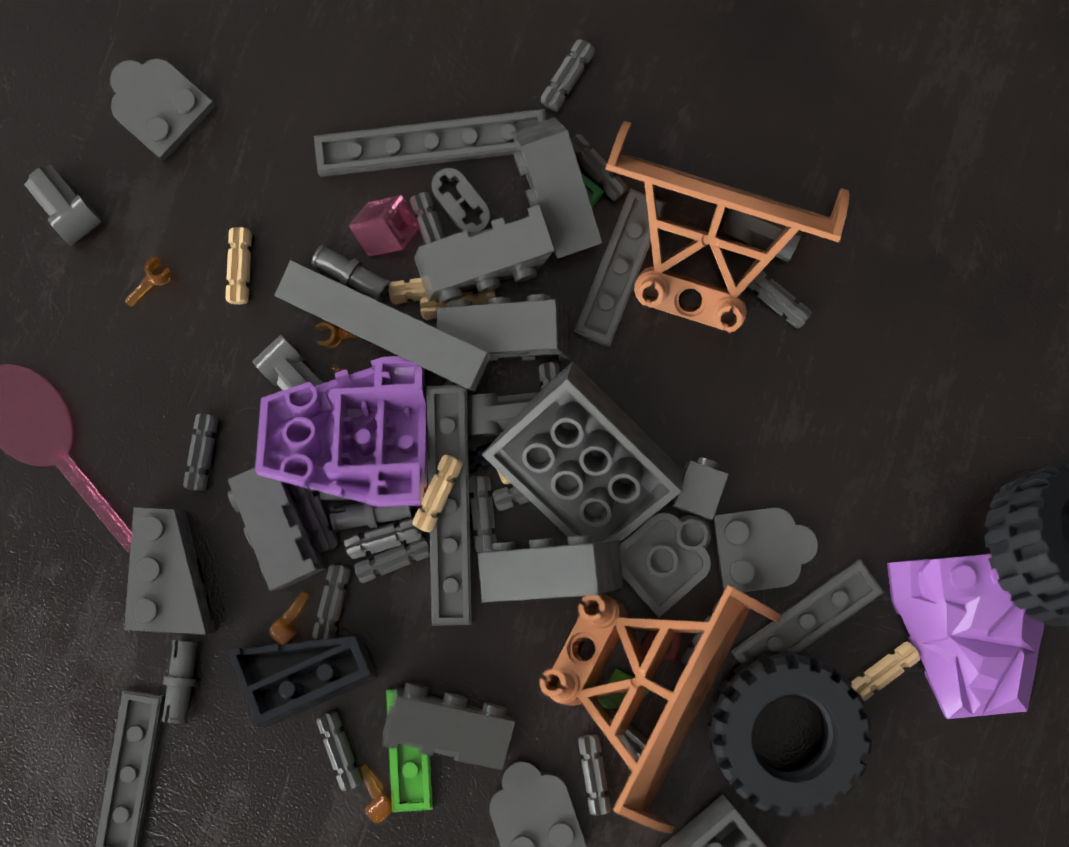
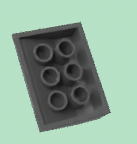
(585, 460)

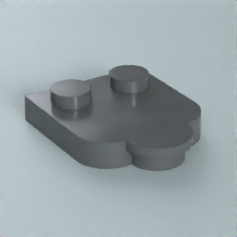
(157, 104)
(761, 549)
(666, 559)
(534, 810)

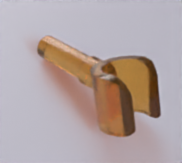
(149, 281)
(337, 334)
(281, 630)
(381, 805)

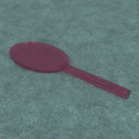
(41, 433)

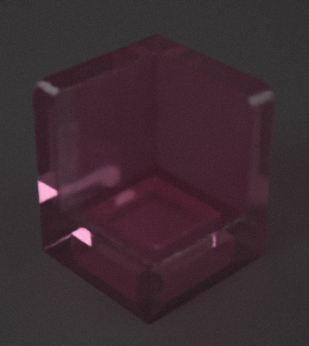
(384, 226)

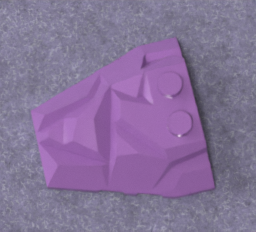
(351, 435)
(968, 633)

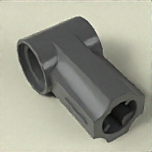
(68, 212)
(756, 232)
(284, 365)
(493, 413)

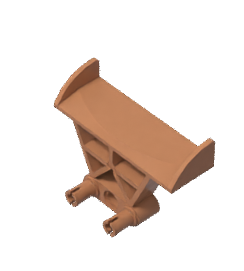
(719, 306)
(574, 682)

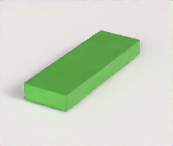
(409, 776)

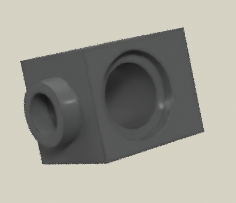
(701, 488)

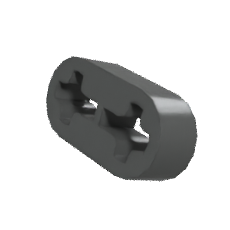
(468, 196)

